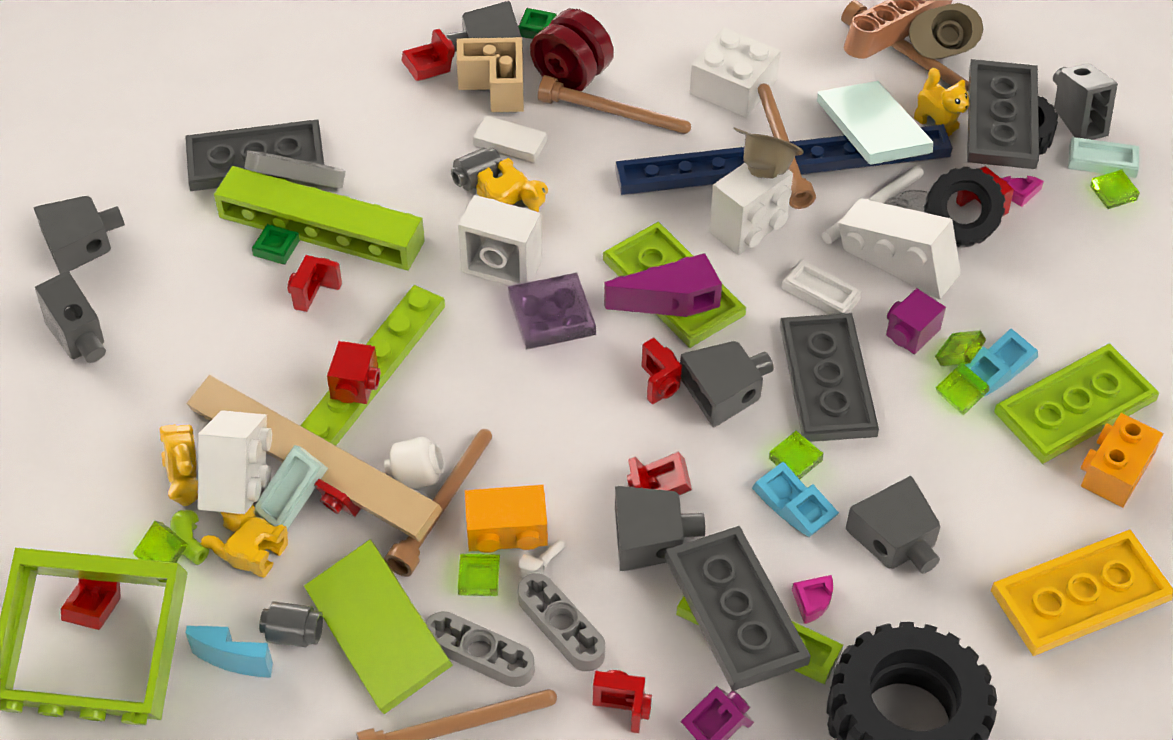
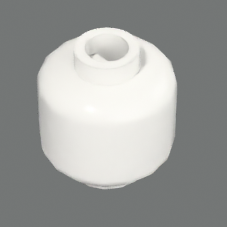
(415, 463)

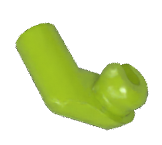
(183, 525)

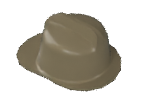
(946, 31)
(767, 154)

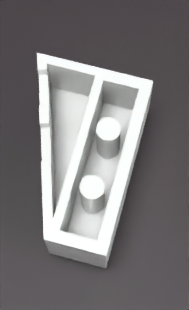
(903, 243)

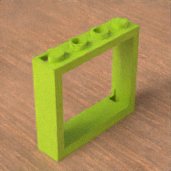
(15, 612)

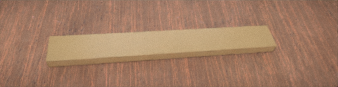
(362, 483)

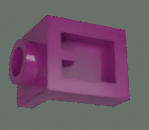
(718, 716)

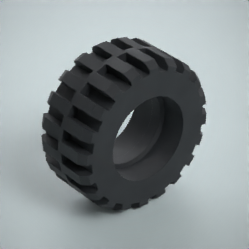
(917, 659)

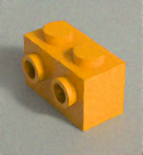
(1121, 459)
(506, 518)

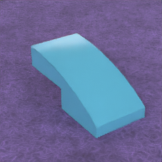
(1003, 360)
(793, 501)
(217, 648)

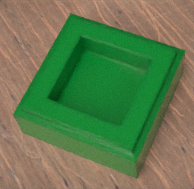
(534, 21)
(275, 244)

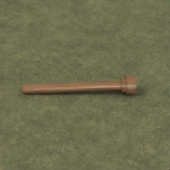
(906, 48)
(552, 90)
(802, 190)
(404, 556)
(466, 719)

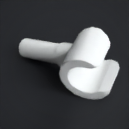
(537, 565)

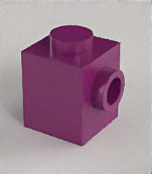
(914, 320)

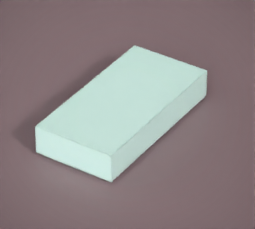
(1103, 156)
(290, 487)

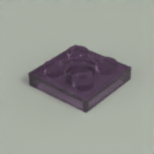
(551, 311)

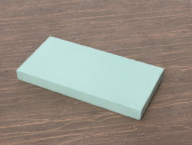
(874, 122)

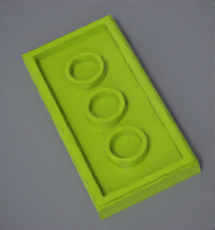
(659, 247)
(1075, 403)
(378, 626)

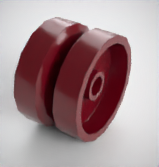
(572, 49)

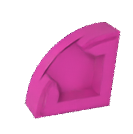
(1024, 188)
(813, 597)

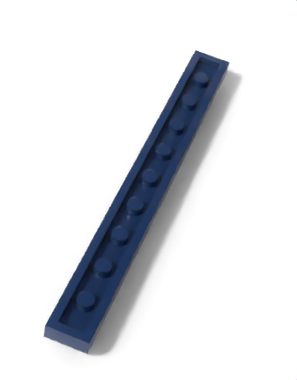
(711, 166)

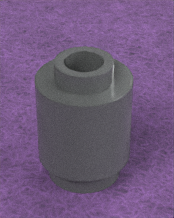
(468, 167)
(291, 624)

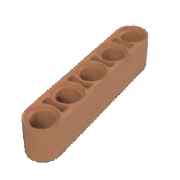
(884, 25)

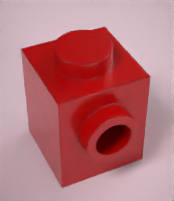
(353, 372)

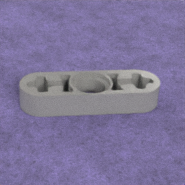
(294, 169)
(563, 639)
(486, 664)

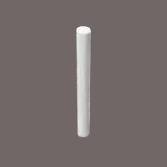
(887, 192)

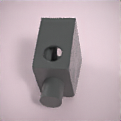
(488, 22)
(1085, 100)
(76, 230)
(76, 327)
(724, 379)
(649, 524)
(897, 526)

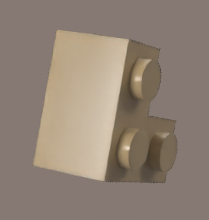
(493, 66)

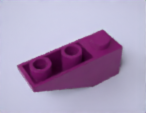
(669, 289)

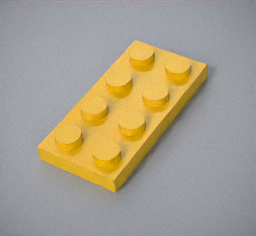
(1082, 592)

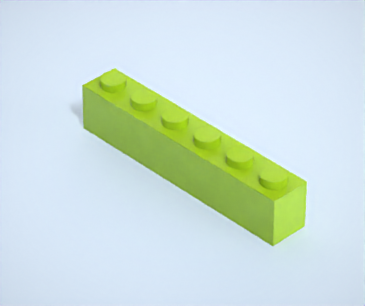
(321, 217)

